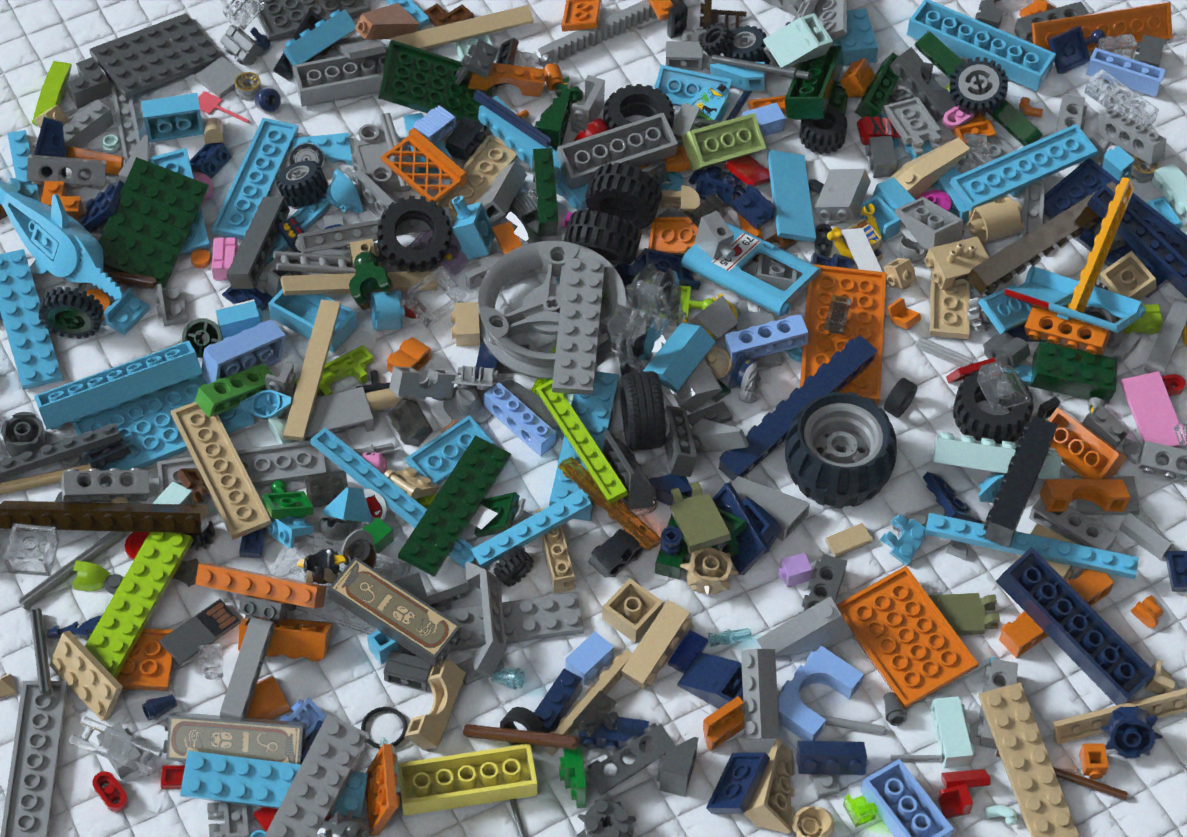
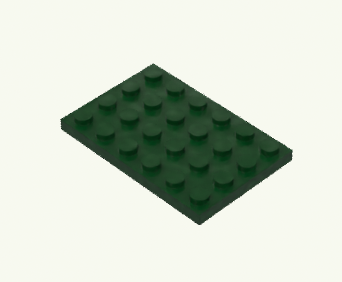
(425, 81)
(151, 221)

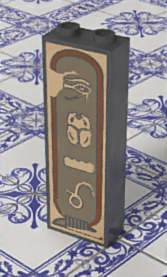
(395, 612)
(234, 737)

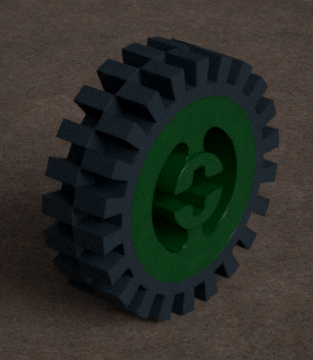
(71, 312)

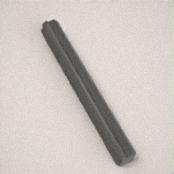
(41, 652)

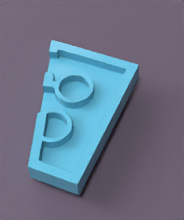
(335, 146)

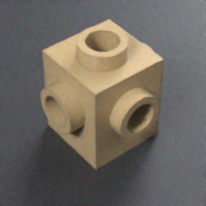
(900, 273)

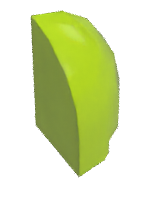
(89, 576)

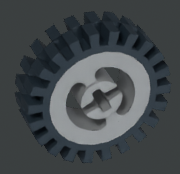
(967, 94)

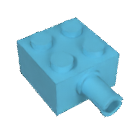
(472, 228)

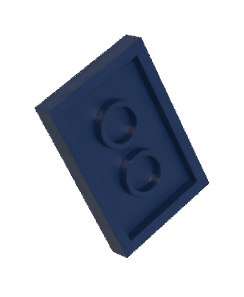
(101, 206)
(738, 783)

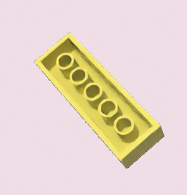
(467, 779)

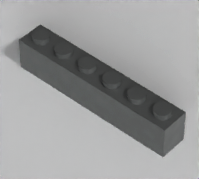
(258, 243)

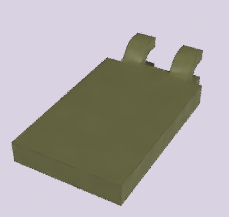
(698, 519)
(967, 612)

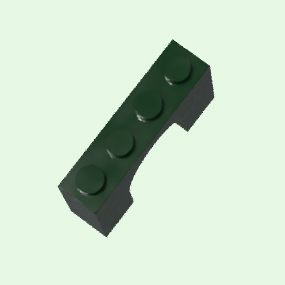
(544, 179)

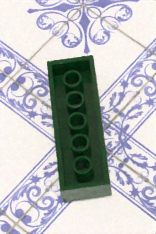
(812, 97)

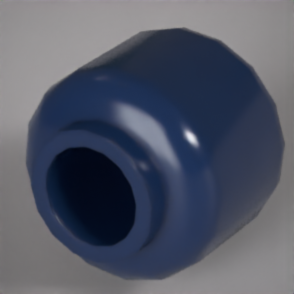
(267, 100)

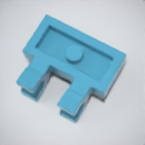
(908, 541)

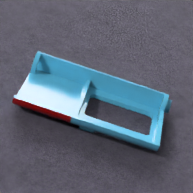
(1056, 292)

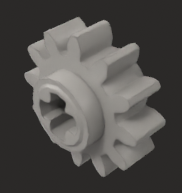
(977, 316)

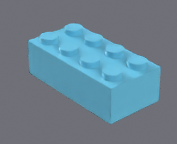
(300, 312)

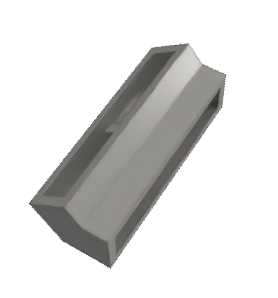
(1145, 536)

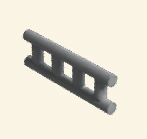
(305, 267)

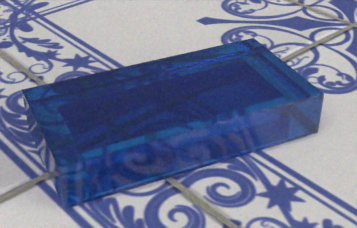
(687, 651)

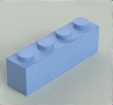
(1129, 72)

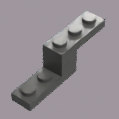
(415, 586)

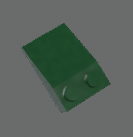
(555, 119)

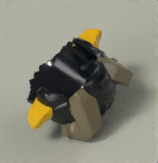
(322, 566)

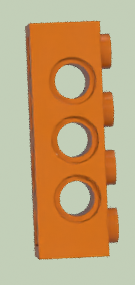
(1040, 318)

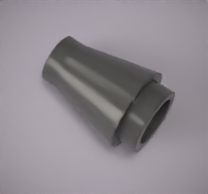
(894, 711)

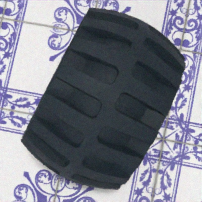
(835, 467)

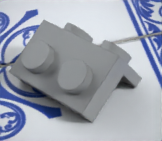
(284, 383)

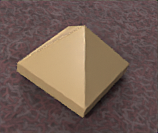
(7, 685)

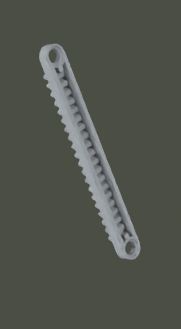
(583, 38)

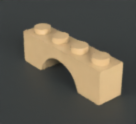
(445, 684)

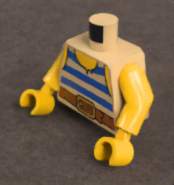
(870, 228)

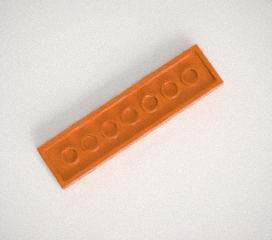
(1137, 21)

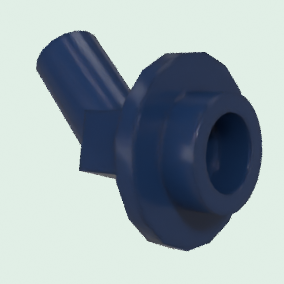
(261, 39)

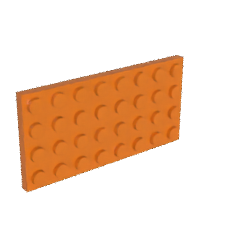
(864, 319)

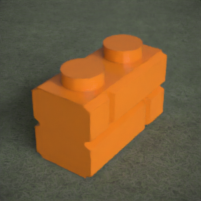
(857, 78)

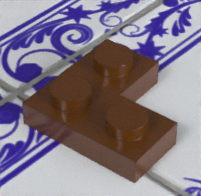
(439, 16)

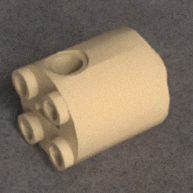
(995, 219)

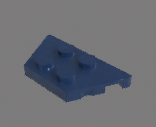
(664, 262)

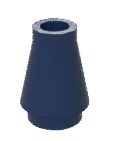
(157, 707)

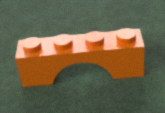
(527, 79)
(1106, 493)

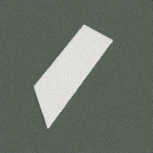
(861, 250)

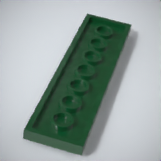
(454, 506)

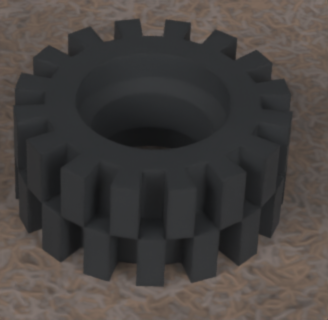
(716, 39)
(513, 566)

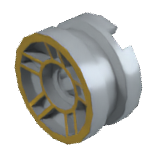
(247, 85)
(1142, 170)

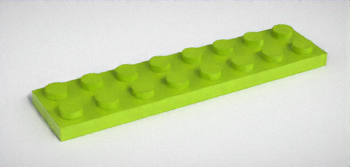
(137, 598)

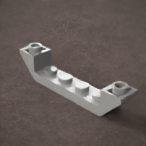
(488, 656)

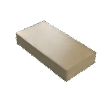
(848, 540)

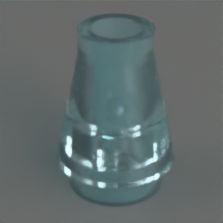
(510, 678)

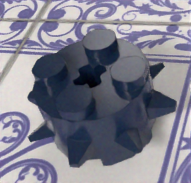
(1131, 732)

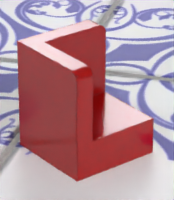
(955, 801)

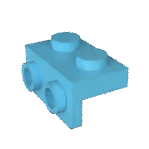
(286, 529)

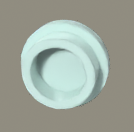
(111, 143)

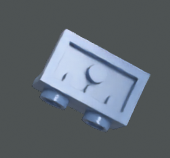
(306, 712)

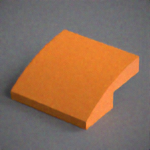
(977, 125)
(723, 723)

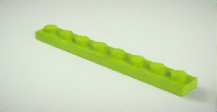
(582, 443)

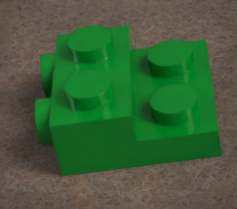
(572, 772)

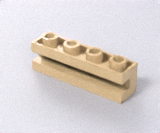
(557, 560)

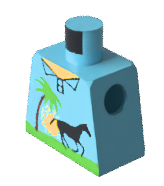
(711, 102)

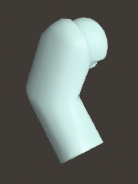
(1001, 810)

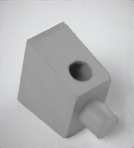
(715, 236)

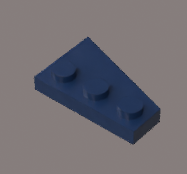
(51, 142)
(946, 498)

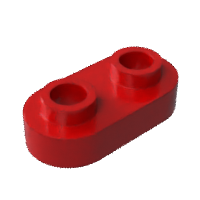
(1174, 380)
(110, 793)

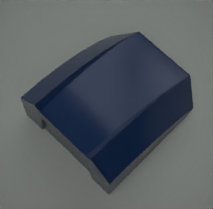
(764, 521)

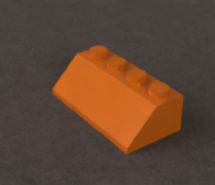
(1083, 448)
(296, 638)

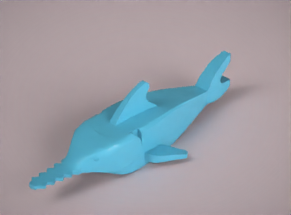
(56, 240)

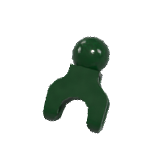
(368, 278)

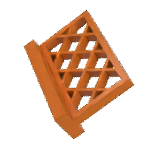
(432, 154)

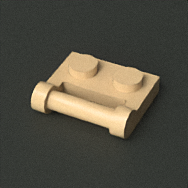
(412, 482)

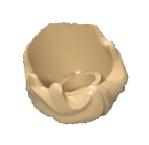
(813, 822)

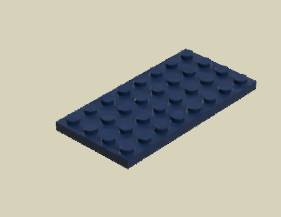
(1088, 179)

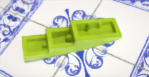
(53, 87)

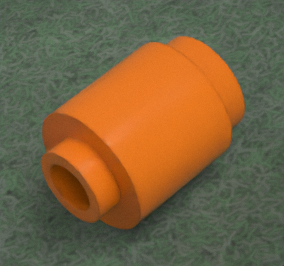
(553, 76)

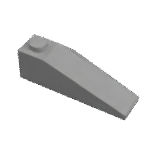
(809, 630)

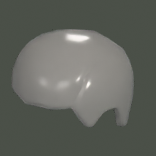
(911, 250)

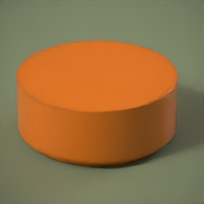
(200, 258)

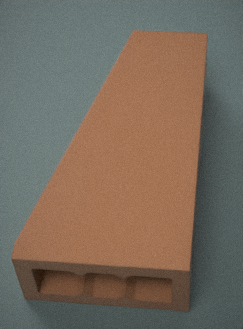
(386, 23)

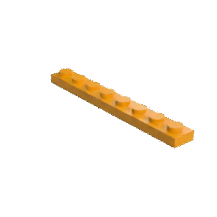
(1102, 245)

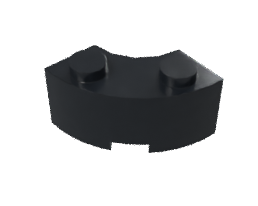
(615, 553)

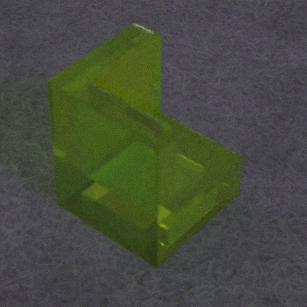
(859, 810)

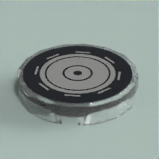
(307, 151)

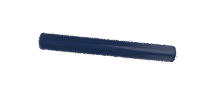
(512, 118)

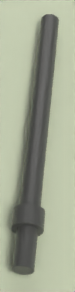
(792, 73)

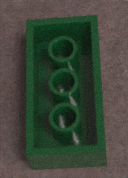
(1074, 372)

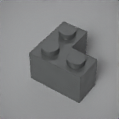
(90, 84)

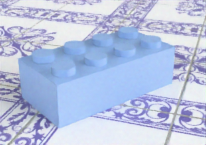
(240, 352)
(904, 803)

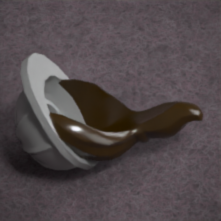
(359, 545)

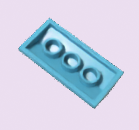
(684, 84)
(681, 355)

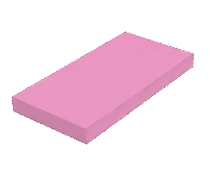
(1151, 408)

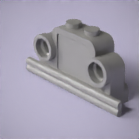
(368, 151)

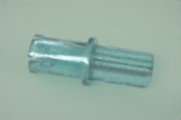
(729, 637)

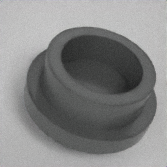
(112, 583)

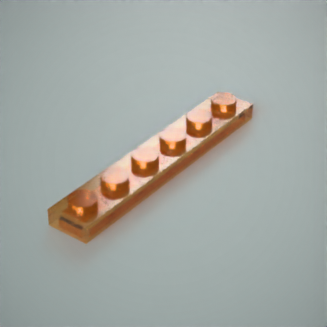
(617, 510)

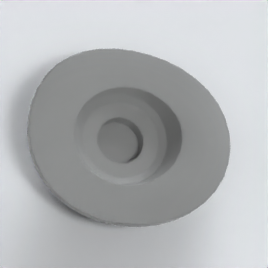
(465, 403)

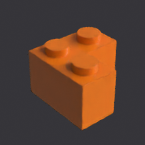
(72, 204)

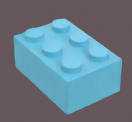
(859, 38)
(172, 117)

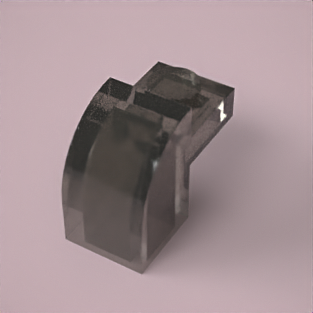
(711, 204)
(837, 314)

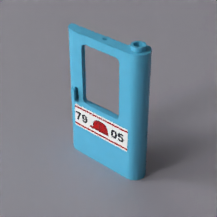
(731, 277)

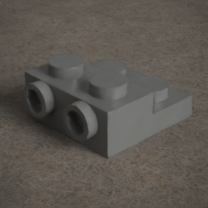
(259, 607)

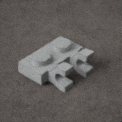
(234, 817)

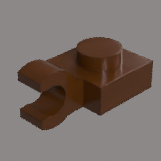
(193, 480)

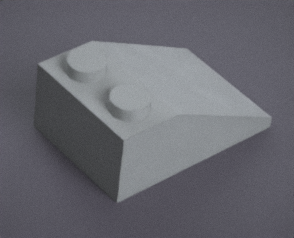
(930, 223)
(775, 272)

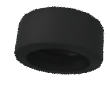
(900, 397)
(524, 717)

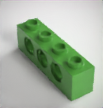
(230, 391)

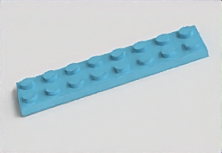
(1023, 167)
(255, 177)
(20, 315)
(256, 782)

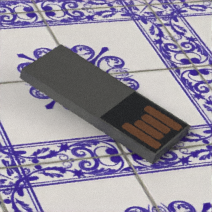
(200, 630)

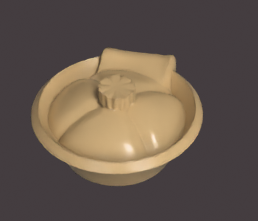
(719, 361)

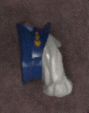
(745, 377)

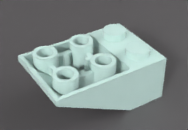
(799, 41)

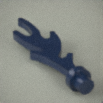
(82, 630)

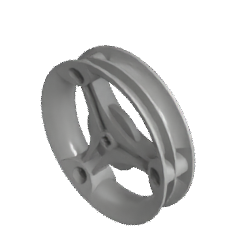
(540, 306)

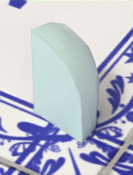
(277, 428)

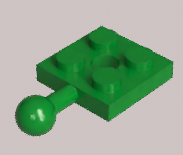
(286, 504)

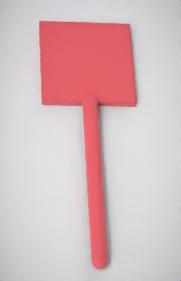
(209, 102)

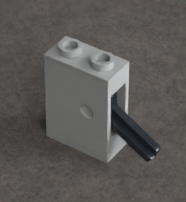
(841, 194)

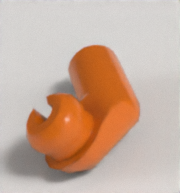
(1028, 109)

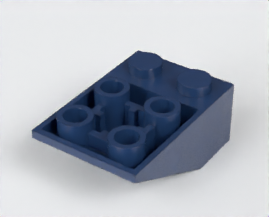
(713, 679)

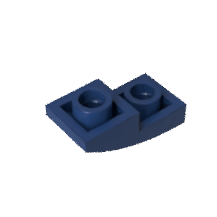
(485, 359)

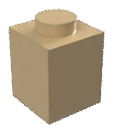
(54, 112)

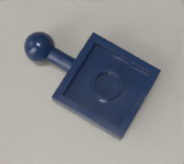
(1072, 48)

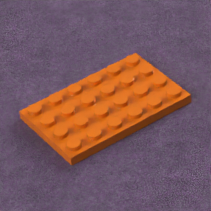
(906, 637)

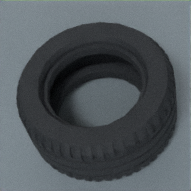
(642, 410)

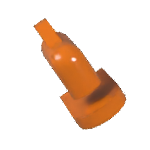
(1148, 612)

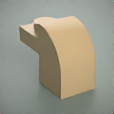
(685, 200)

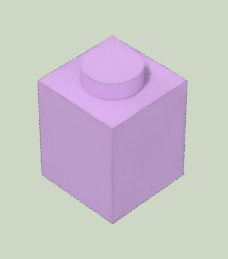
(795, 570)

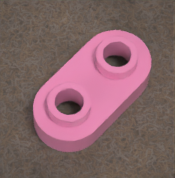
(957, 116)

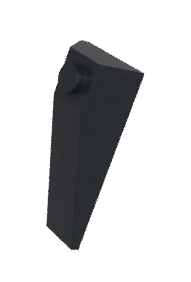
(283, 66)

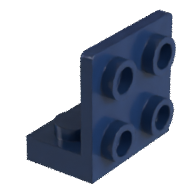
(717, 181)

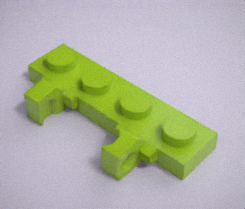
(346, 365)

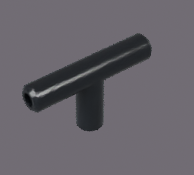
(376, 385)

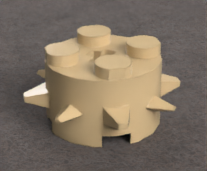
(709, 570)

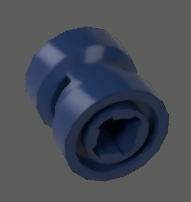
(671, 541)

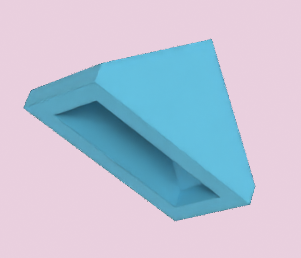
(349, 506)

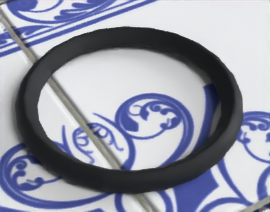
(393, 710)

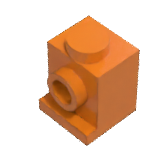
(1094, 760)

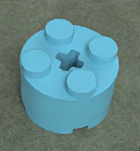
(386, 311)

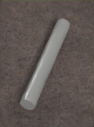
(855, 725)

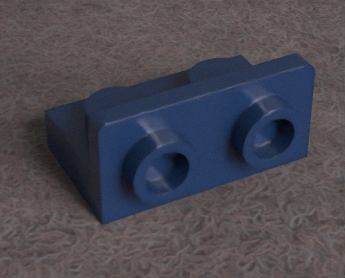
(210, 159)
(754, 207)

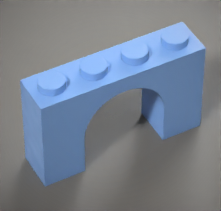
(820, 668)

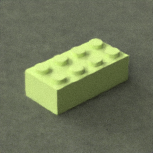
(723, 142)

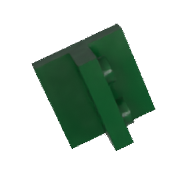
(735, 526)

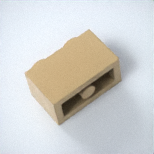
(466, 324)

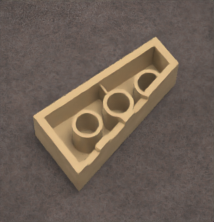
(658, 645)

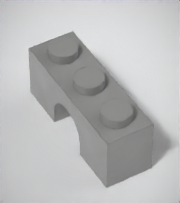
(436, 385)

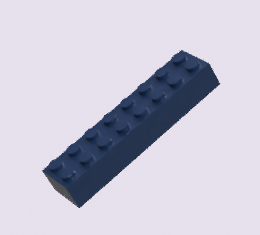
(1075, 627)

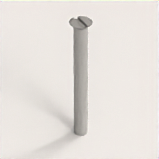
(916, 757)

